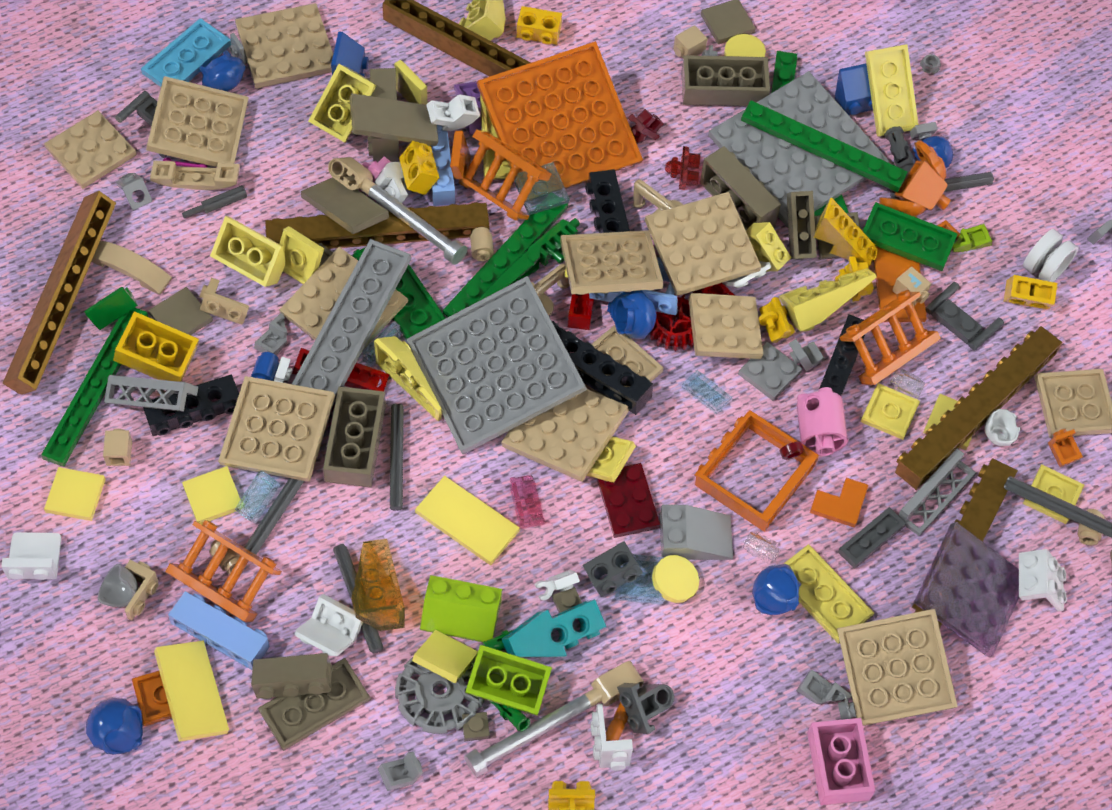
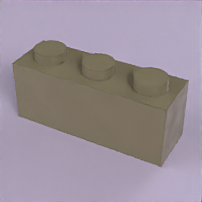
(801, 225)
(291, 676)

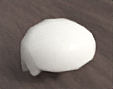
(1004, 422)

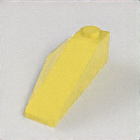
(485, 18)
(814, 305)
(400, 364)

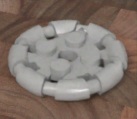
(433, 703)

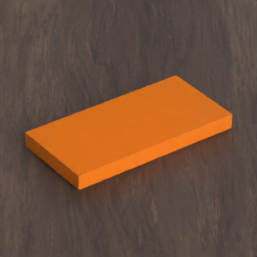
(888, 268)

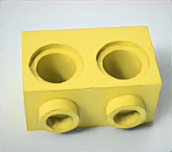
(768, 245)

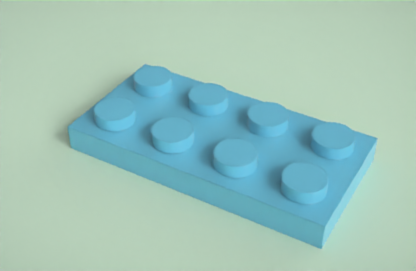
(187, 53)

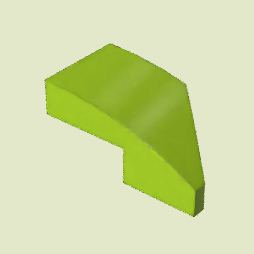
(972, 239)

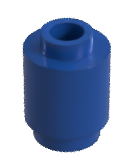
(266, 366)

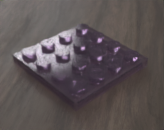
(970, 589)

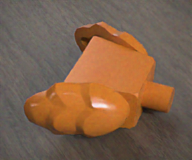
(923, 184)

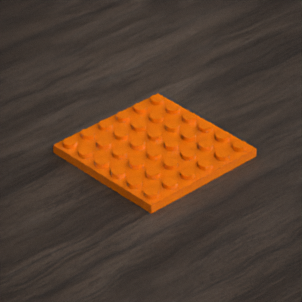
(562, 114)

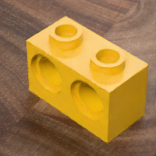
(539, 25)
(419, 167)
(1030, 292)

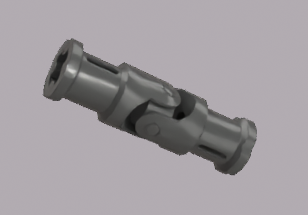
(900, 148)

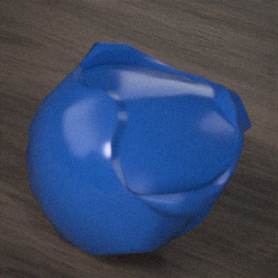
(223, 72)
(633, 314)
(776, 590)
(115, 726)

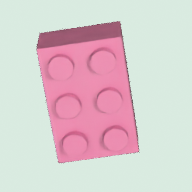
(840, 761)

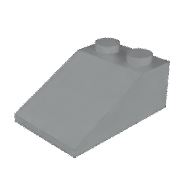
(695, 533)

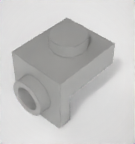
(808, 355)
(401, 772)

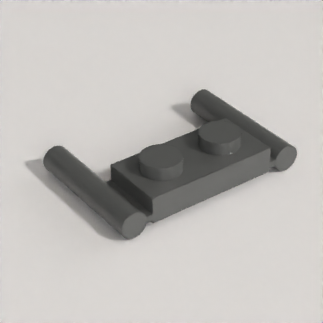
(146, 109)
(959, 321)

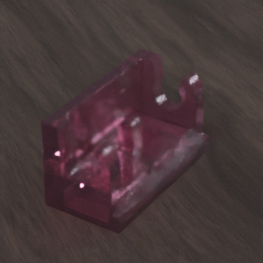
(526, 502)

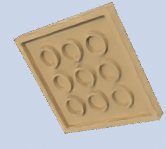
(285, 45)
(197, 123)
(702, 243)
(611, 262)
(318, 295)
(277, 428)
(569, 434)
(897, 667)

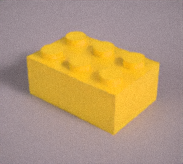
(155, 349)

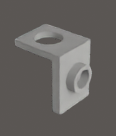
(237, 48)
(131, 183)

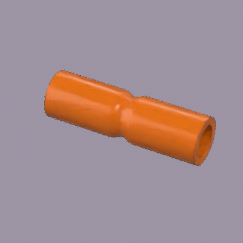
(617, 724)

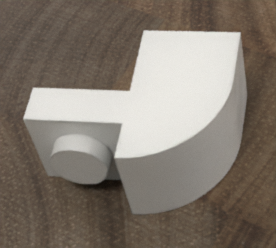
(455, 114)
(393, 181)

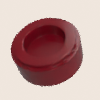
(791, 450)

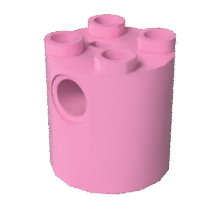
(822, 421)

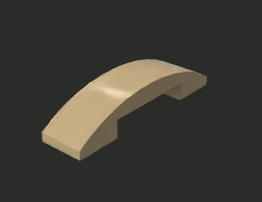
(195, 178)
(132, 265)

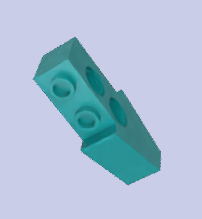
(534, 635)

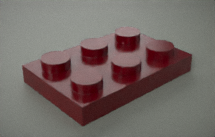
(629, 502)

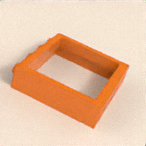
(773, 435)

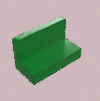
(111, 307)

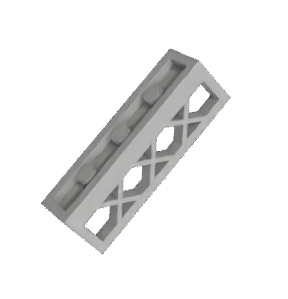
(147, 387)
(932, 485)

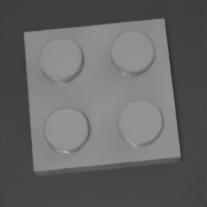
(771, 372)

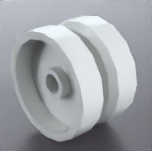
(1050, 256)

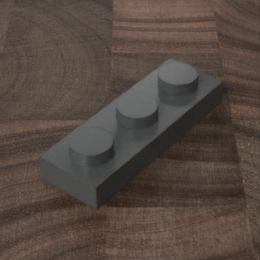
(871, 537)

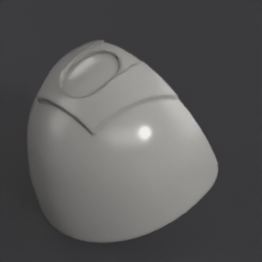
(117, 587)

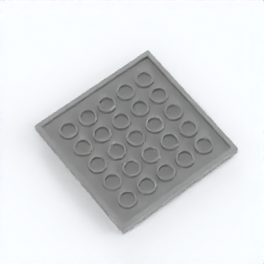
(785, 166)
(496, 365)

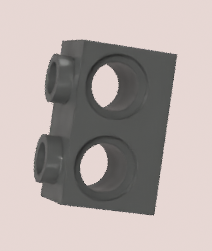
(610, 564)

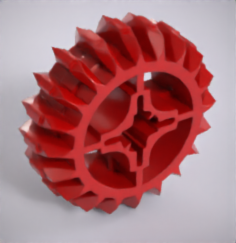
(677, 335)

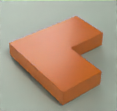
(460, 155)
(843, 508)

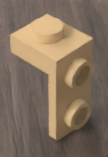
(221, 305)
(149, 585)

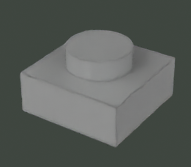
(923, 131)

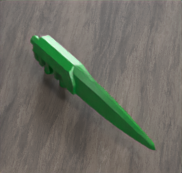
(541, 251)

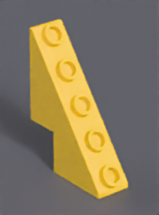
(844, 234)

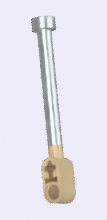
(356, 176)
(603, 690)

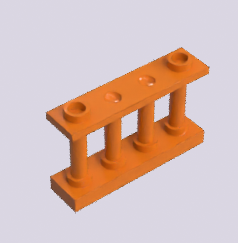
(519, 163)
(906, 349)
(203, 583)

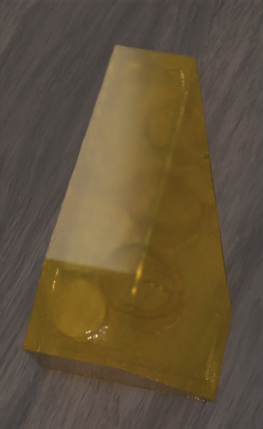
(376, 588)

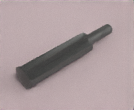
(218, 201)

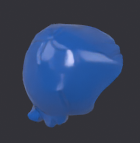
(942, 148)

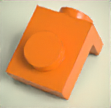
(1064, 447)

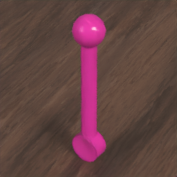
(184, 164)

